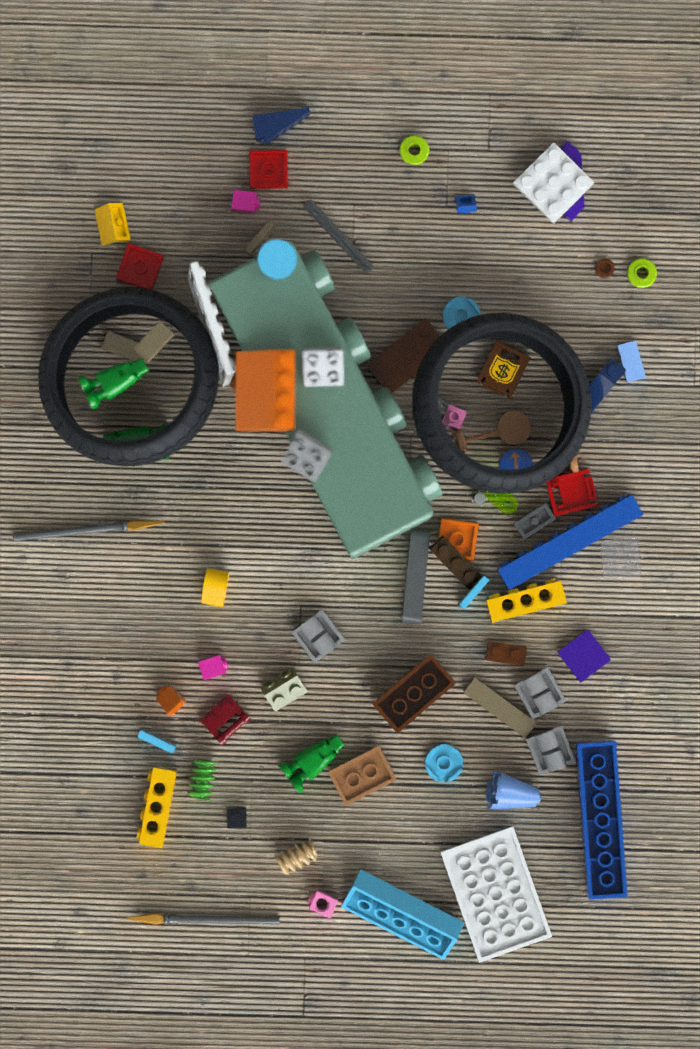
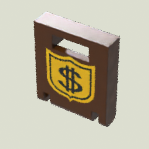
(502, 372)

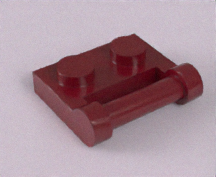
(221, 714)

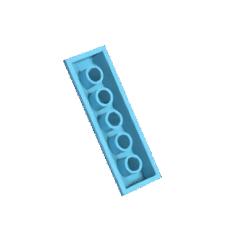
(402, 914)

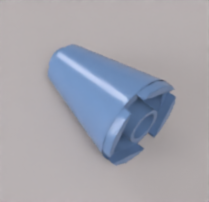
(509, 792)

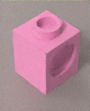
(454, 417)
(326, 911)

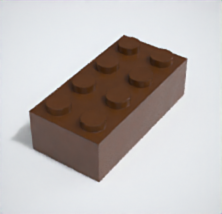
(414, 693)

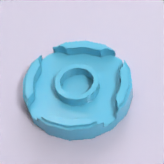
(277, 259)
(459, 310)
(444, 763)

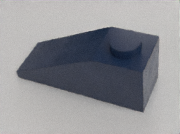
(272, 125)
(605, 381)

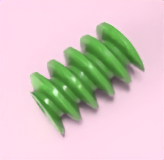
(202, 779)

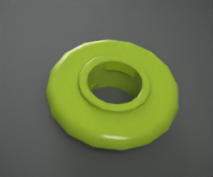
(417, 141)
(648, 266)

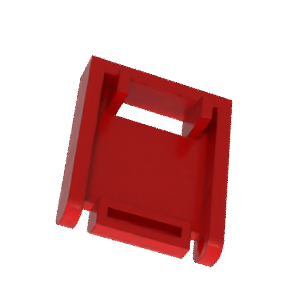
(574, 492)

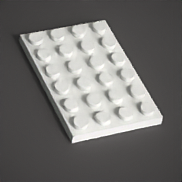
(207, 314)
(496, 894)

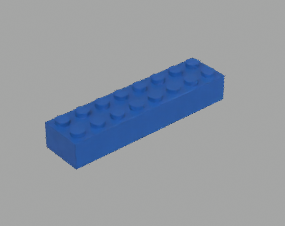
(601, 819)

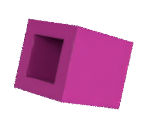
(245, 202)
(213, 667)

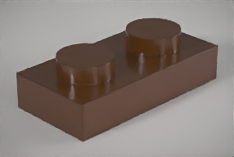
(506, 653)

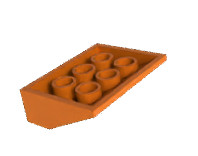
(265, 390)

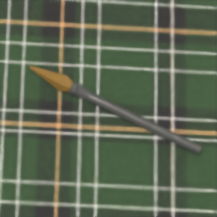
(116, 527)
(156, 918)

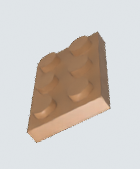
(362, 775)

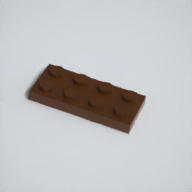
(403, 357)

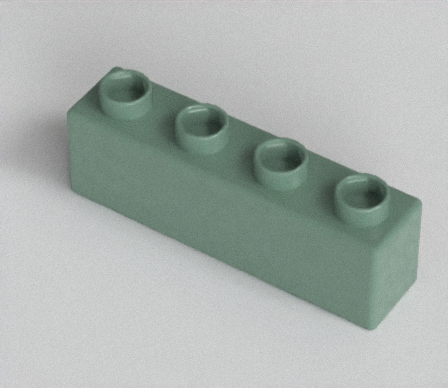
(367, 481)

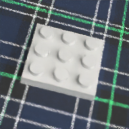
(553, 183)

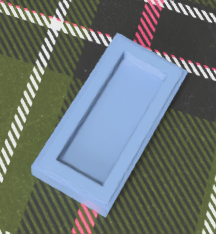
(631, 361)

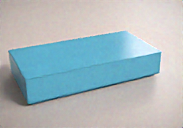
(473, 592)
(159, 742)

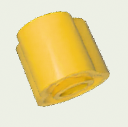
(215, 587)

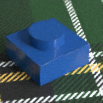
(466, 204)

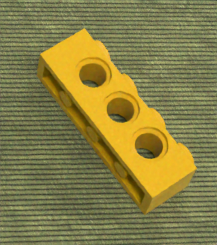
(556, 598)
(157, 837)

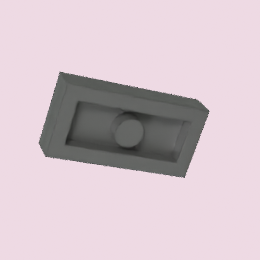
(534, 521)

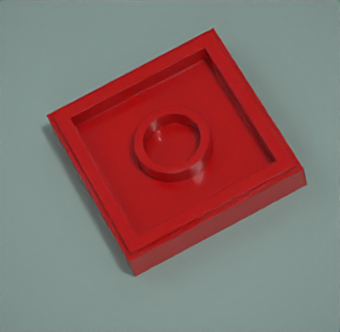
(268, 169)
(139, 267)

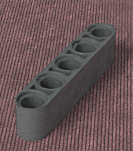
(416, 577)

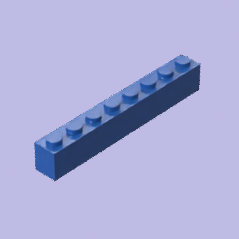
(569, 542)

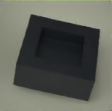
(236, 818)

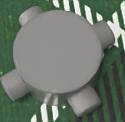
(479, 498)

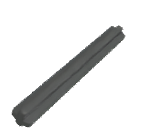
(338, 236)

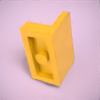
(112, 223)

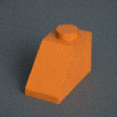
(170, 700)

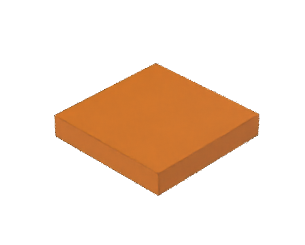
(461, 536)

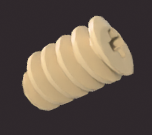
(297, 857)

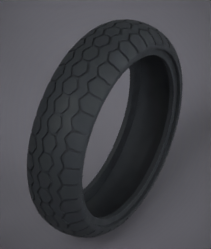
(76, 325)
(564, 365)

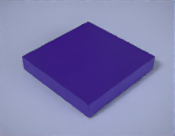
(584, 655)

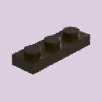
(455, 562)

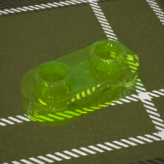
(499, 501)

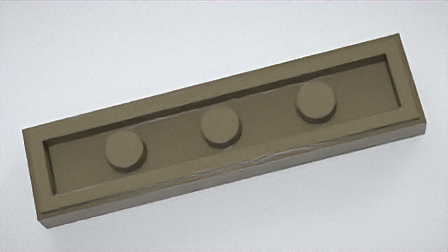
(500, 707)

